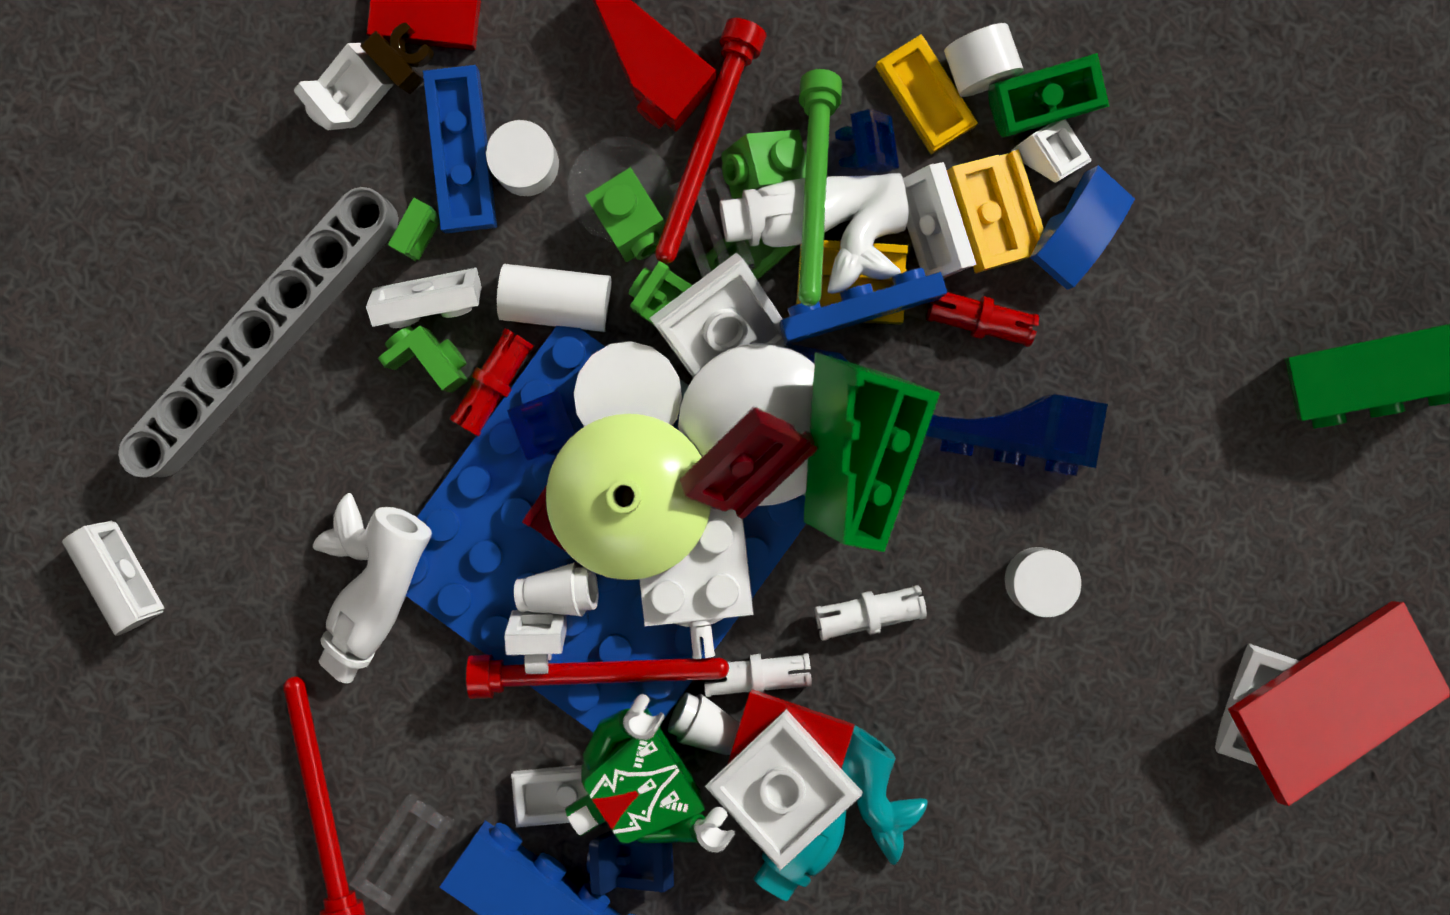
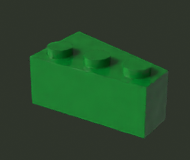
(1371, 376)
(867, 448)

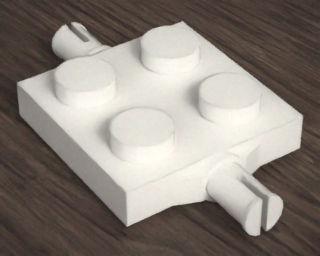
(704, 585)

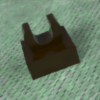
(395, 61)

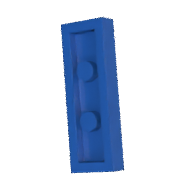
(459, 149)
(862, 305)

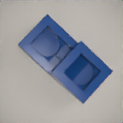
(1085, 228)

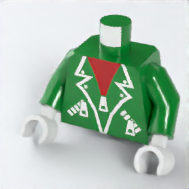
(642, 786)

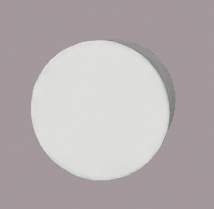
(983, 59)
(522, 158)
(1043, 581)

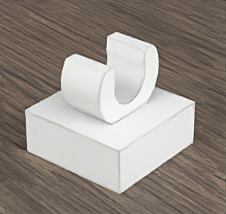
(535, 637)

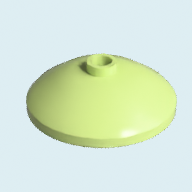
(659, 523)

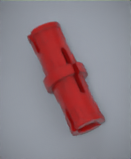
(984, 318)
(491, 382)

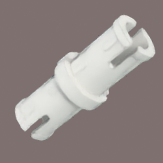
(870, 612)
(762, 675)

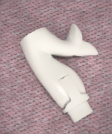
(872, 202)
(373, 600)

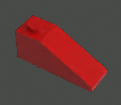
(658, 66)

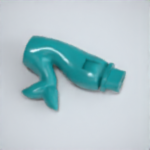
(869, 767)

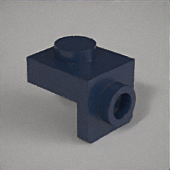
(629, 865)

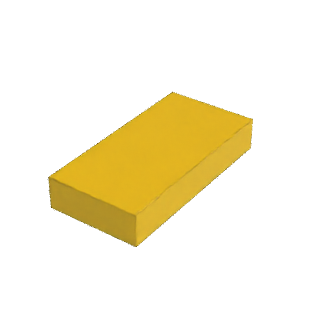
(926, 94)

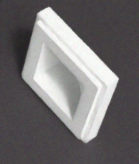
(1053, 151)

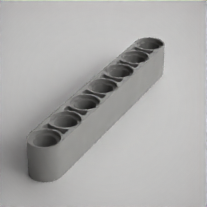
(236, 343)

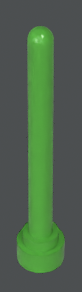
(819, 96)

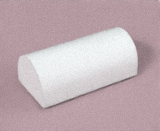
(553, 297)
(113, 576)

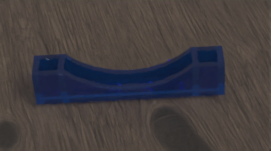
(1050, 429)

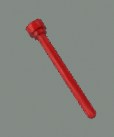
(741, 44)
(491, 676)
(340, 899)

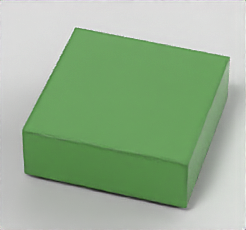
(415, 230)

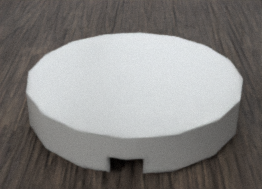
(627, 381)

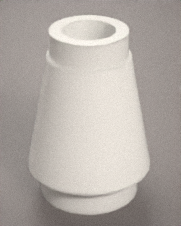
(558, 591)
(703, 724)

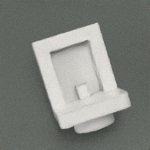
(345, 90)

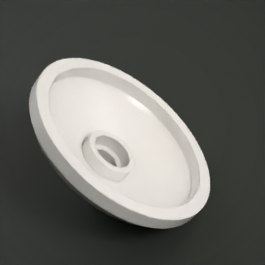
(746, 378)

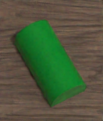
(1048, 95)

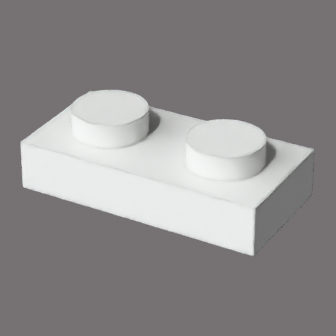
(936, 222)
(408, 301)

